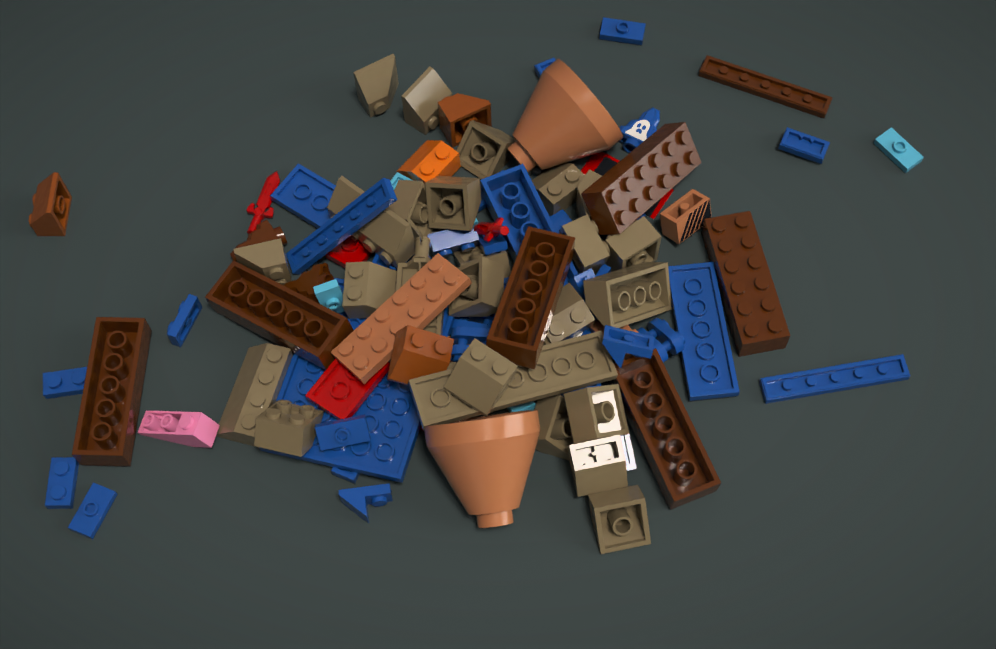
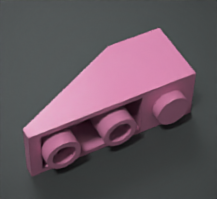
(179, 427)

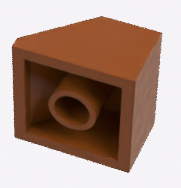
(458, 111)
(50, 207)
(418, 354)

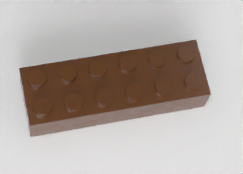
(641, 178)
(745, 284)
(531, 296)
(279, 314)
(112, 392)
(665, 431)

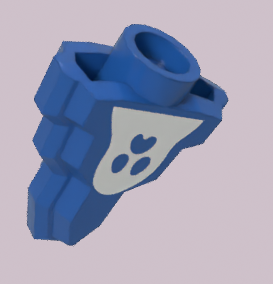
(639, 129)

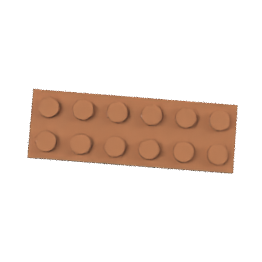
(412, 304)

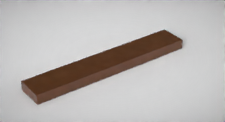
(765, 86)

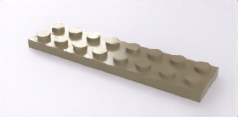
(559, 369)

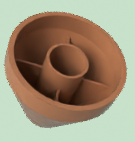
(562, 122)
(487, 461)

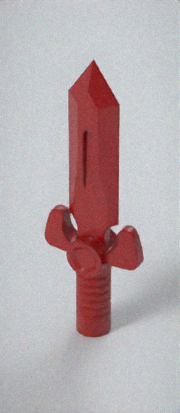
(263, 202)
(491, 229)

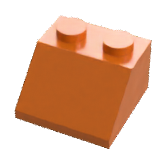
(431, 160)

